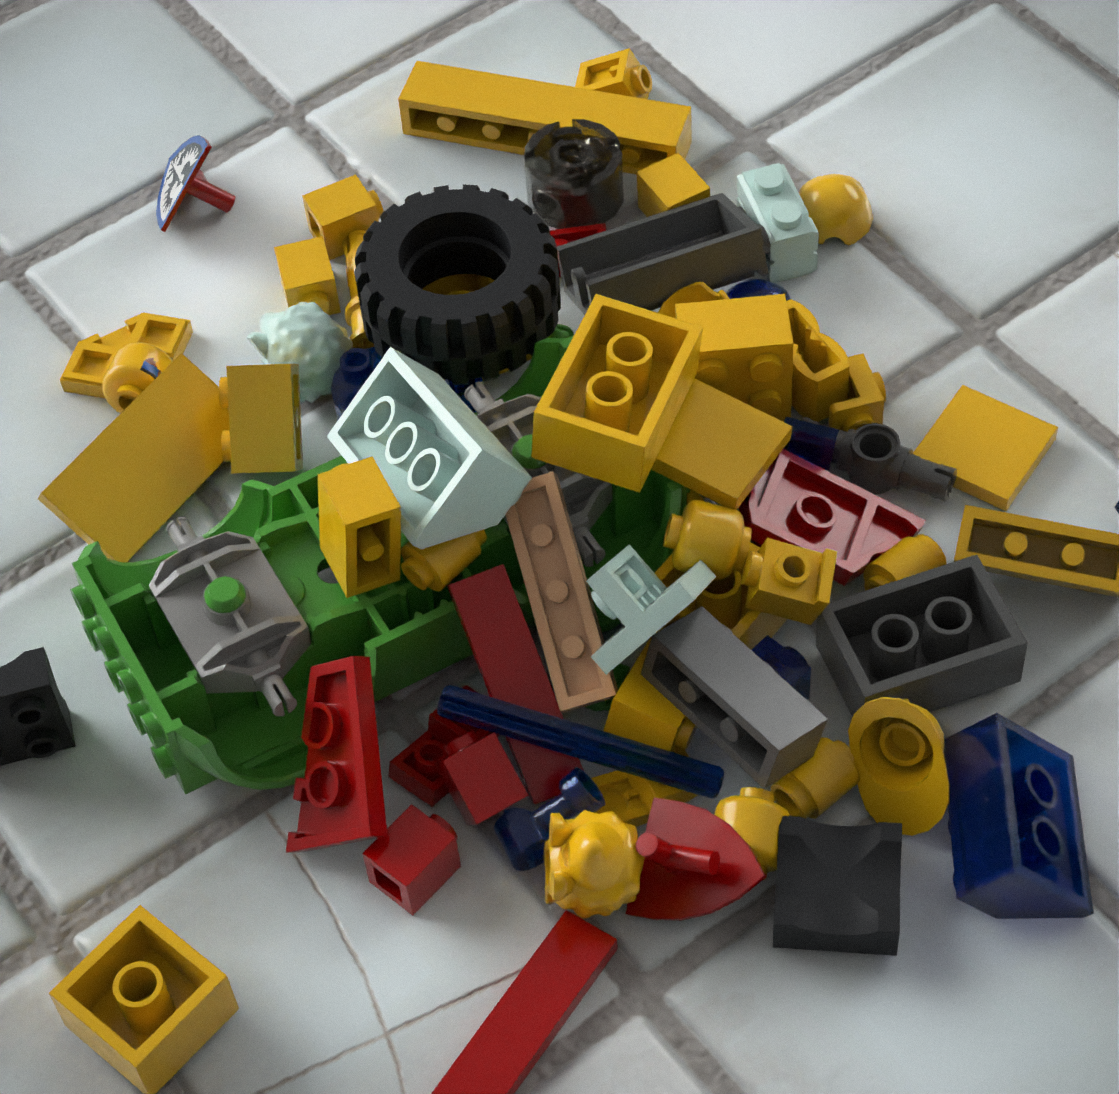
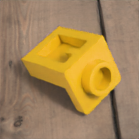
(616, 74)

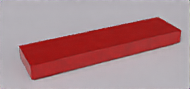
(511, 670)
(531, 1010)

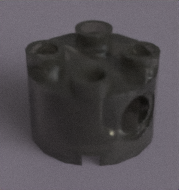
(574, 174)

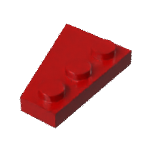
(343, 769)

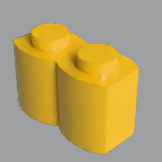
(818, 366)

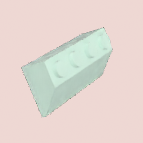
(431, 452)

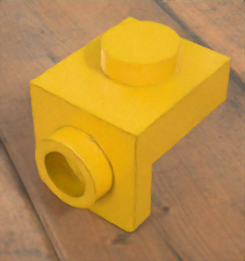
(864, 398)

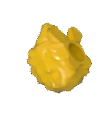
(591, 863)

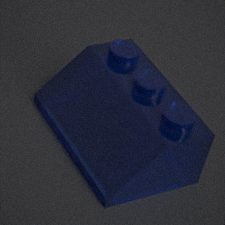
(1015, 823)

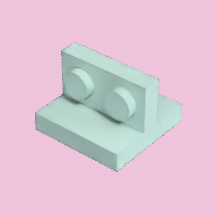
(640, 600)

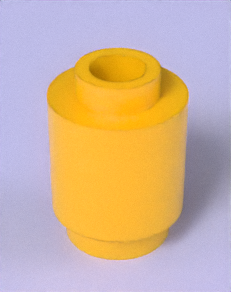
(903, 560)
(440, 563)
(819, 781)

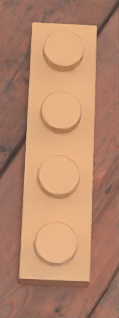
(559, 594)

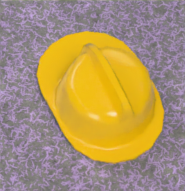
(900, 763)

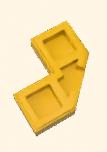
(95, 354)

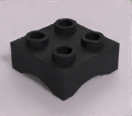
(32, 711)
(838, 887)

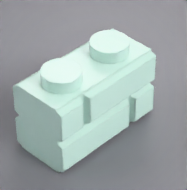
(775, 203)

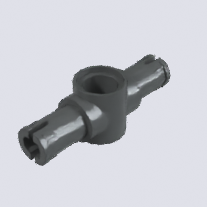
(880, 463)

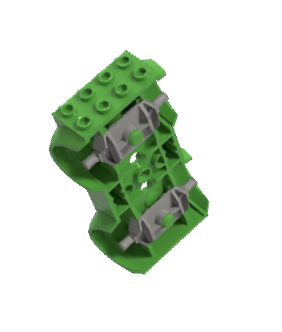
(230, 622)

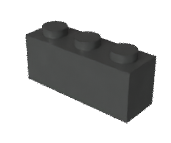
(733, 696)

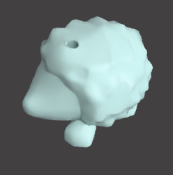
(305, 338)

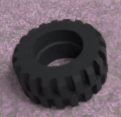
(449, 236)

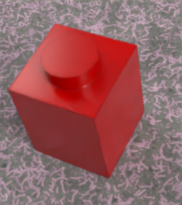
(479, 776)
(413, 858)

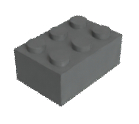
(923, 639)

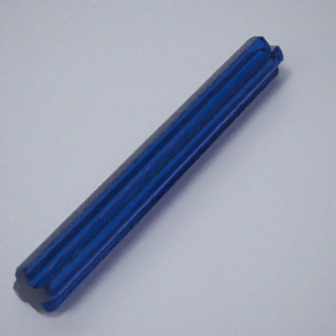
(580, 741)

